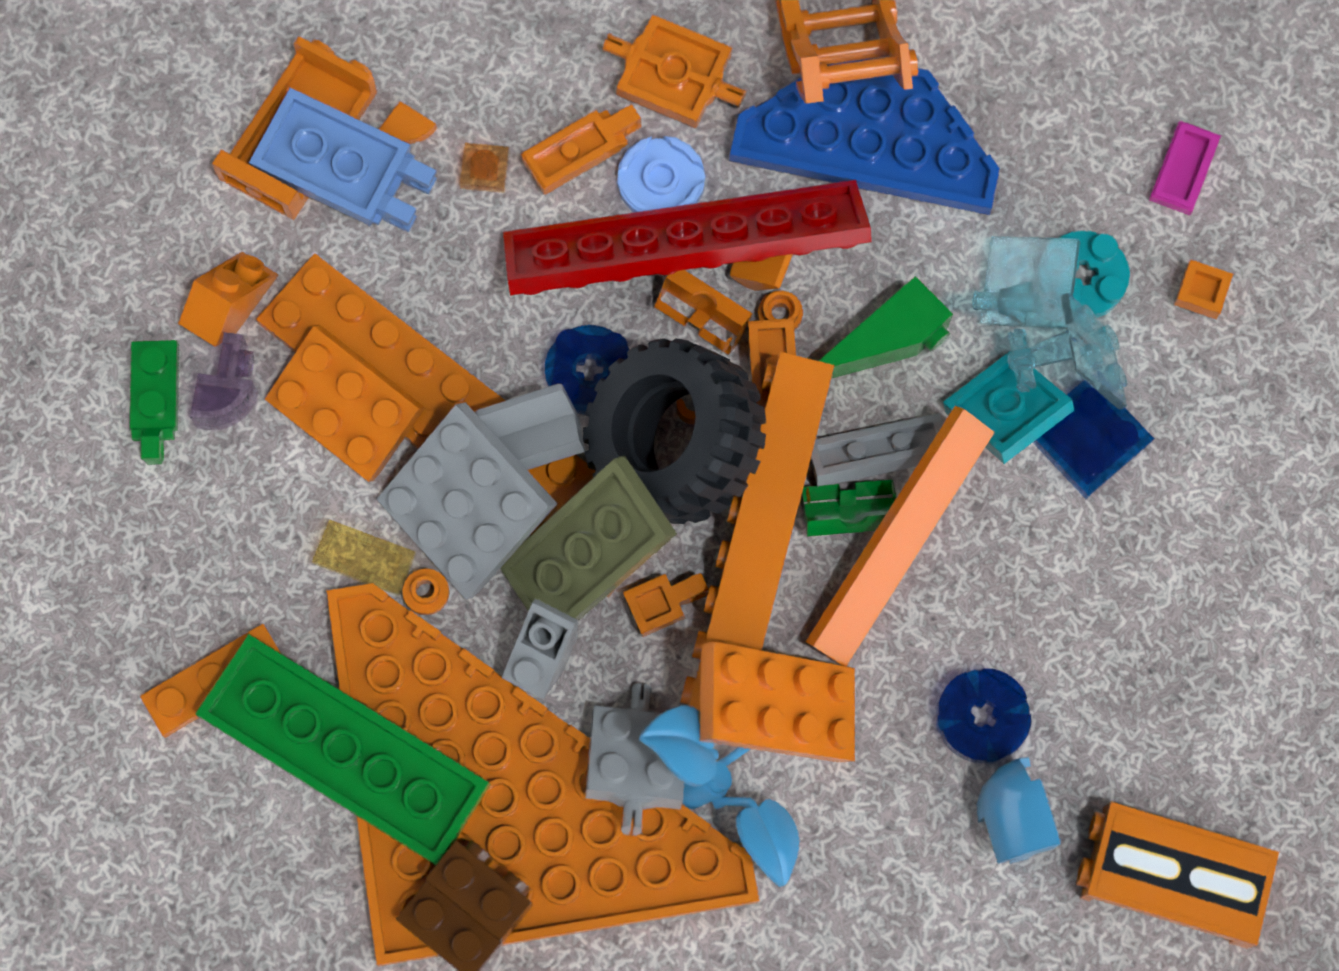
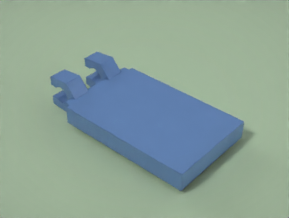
(341, 161)

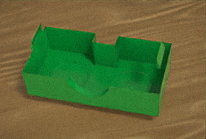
(848, 513)

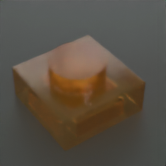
(484, 167)

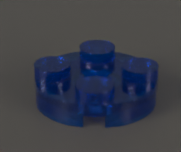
(571, 351)
(1009, 710)

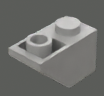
(541, 649)

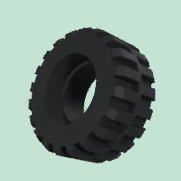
(723, 436)

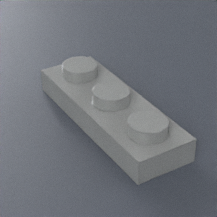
(873, 450)

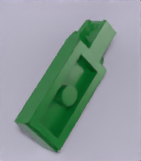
(154, 396)

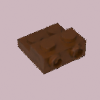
(466, 908)

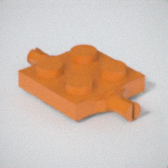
(674, 71)

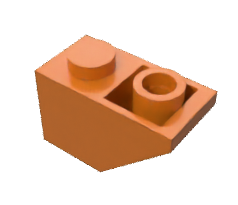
(226, 297)

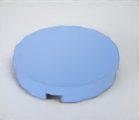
(661, 187)

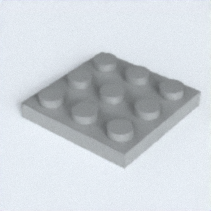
(466, 500)

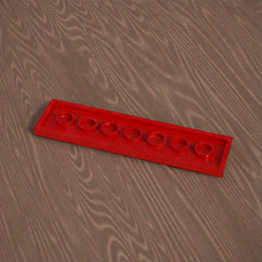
(685, 237)

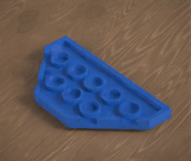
(873, 134)

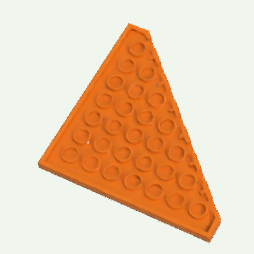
(536, 809)

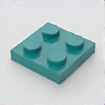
(1012, 415)

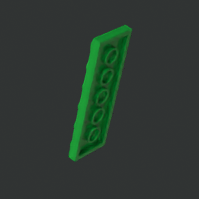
(343, 750)

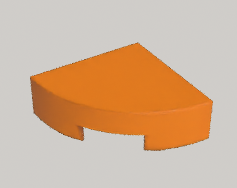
(408, 124)

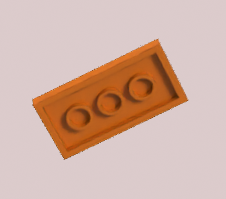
(777, 703)

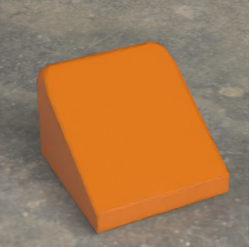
(763, 274)

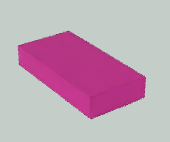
(1184, 168)

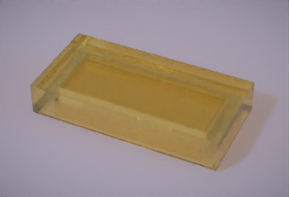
(364, 557)

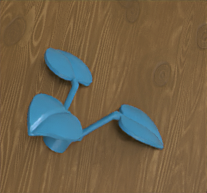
(763, 828)

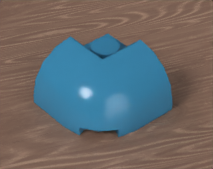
(1016, 813)

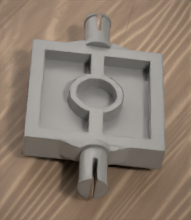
(624, 767)

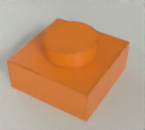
(1203, 289)

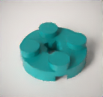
(1109, 287)

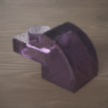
(226, 397)

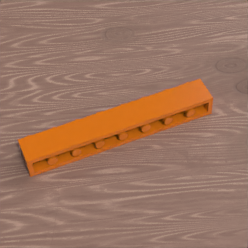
(765, 512)

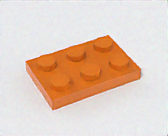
(344, 403)

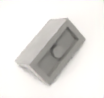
(536, 426)

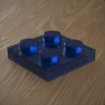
(1093, 440)

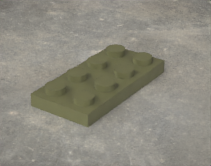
(590, 543)

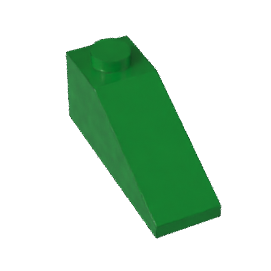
(894, 332)

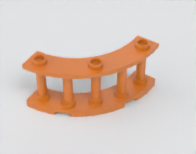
(813, 61)

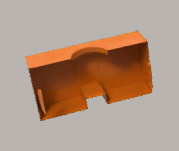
(708, 305)

